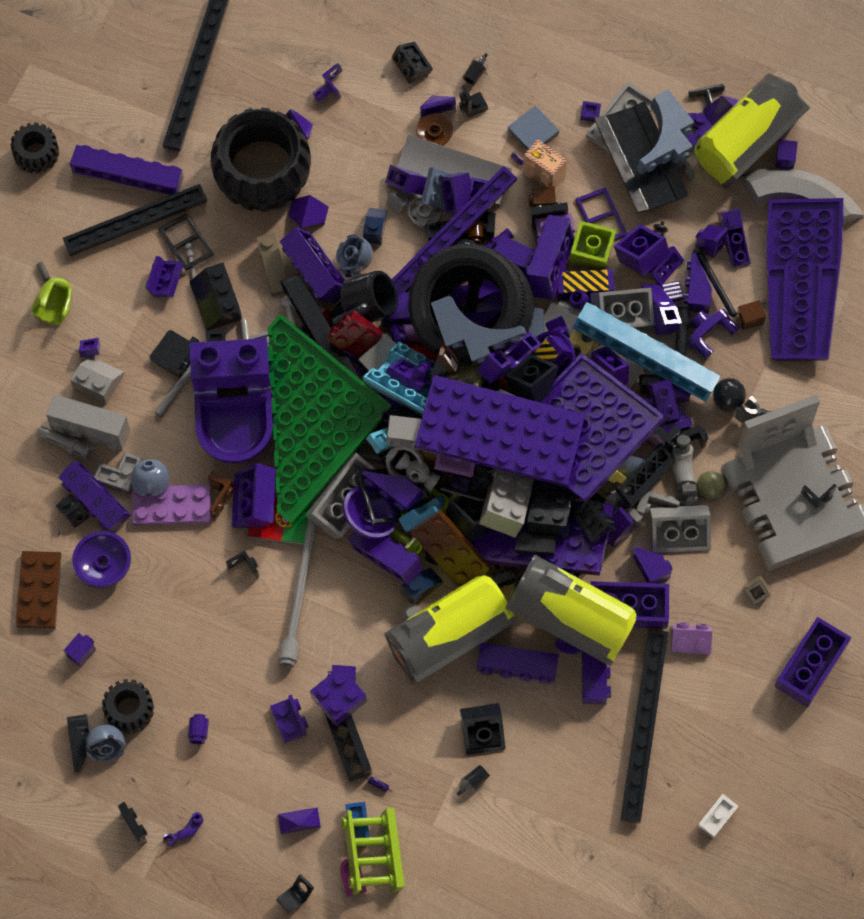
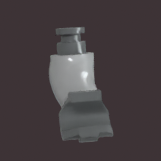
(683, 471)

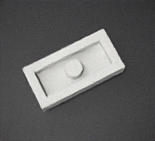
(718, 816)

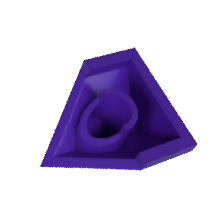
(308, 211)
(484, 319)

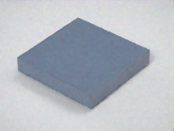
(533, 126)

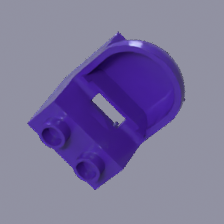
(232, 426)

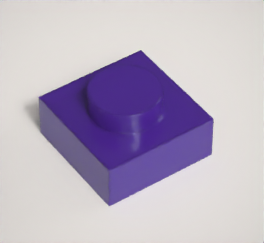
(89, 347)

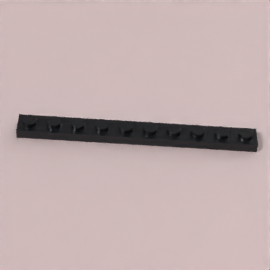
(195, 75)
(644, 726)

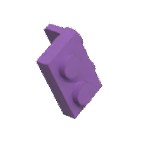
(691, 638)

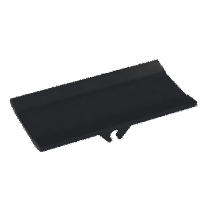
(629, 137)

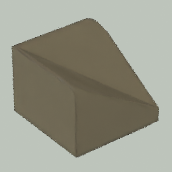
(757, 589)

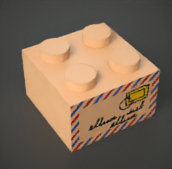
(544, 165)

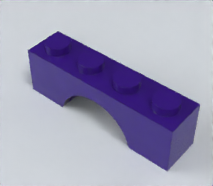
(500, 363)

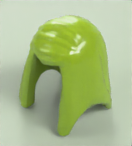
(53, 301)

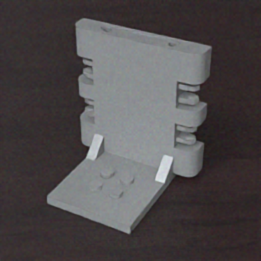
(773, 463)

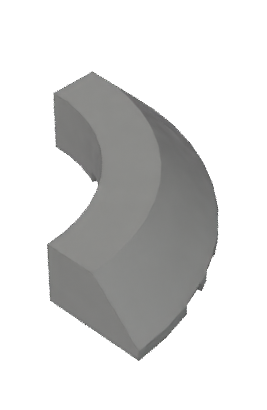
(795, 184)

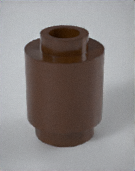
(476, 232)

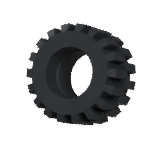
(30, 135)
(128, 690)

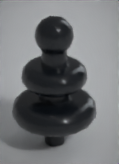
(660, 228)

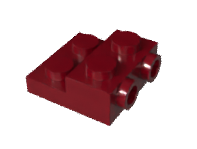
(354, 334)

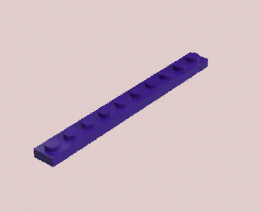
(457, 226)

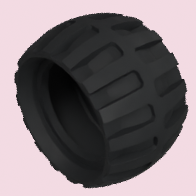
(259, 126)

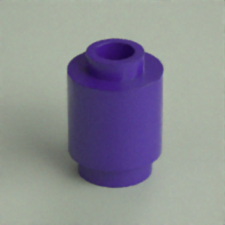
(198, 729)

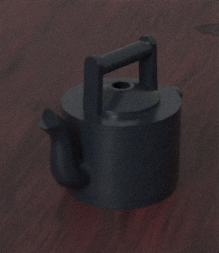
(370, 295)

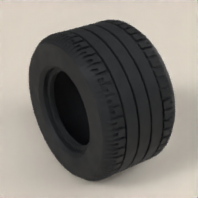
(452, 267)

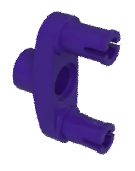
(704, 324)

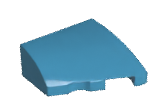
(419, 514)

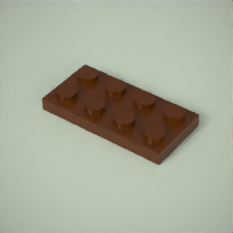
(450, 548)
(38, 589)

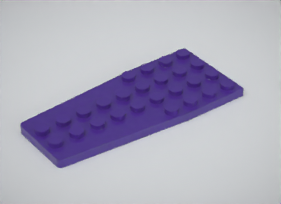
(803, 275)

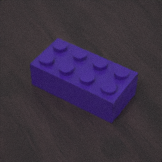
(550, 257)
(314, 264)
(647, 600)
(812, 662)

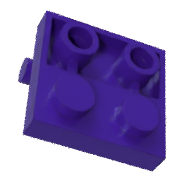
(410, 375)

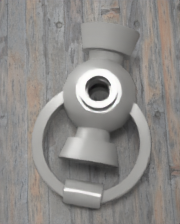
(416, 471)

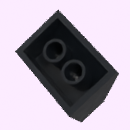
(215, 297)

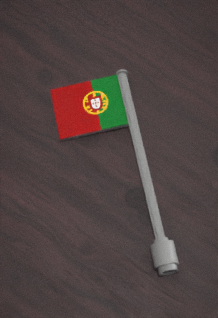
(300, 533)

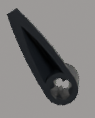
(78, 732)

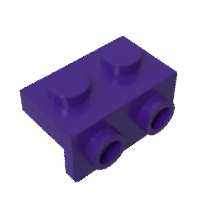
(164, 277)

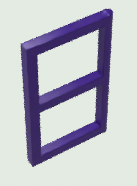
(614, 212)

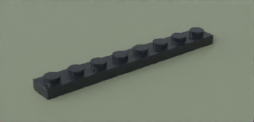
(134, 220)

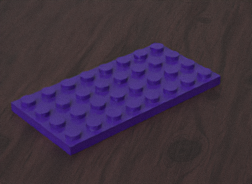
(500, 431)
(572, 554)

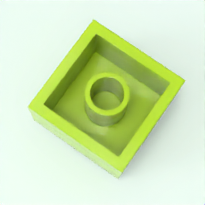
(592, 246)

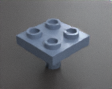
(433, 190)

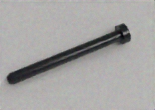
(715, 282)

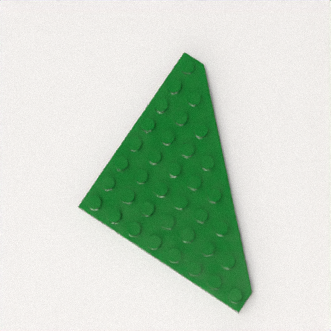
(317, 416)

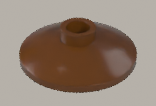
(435, 123)

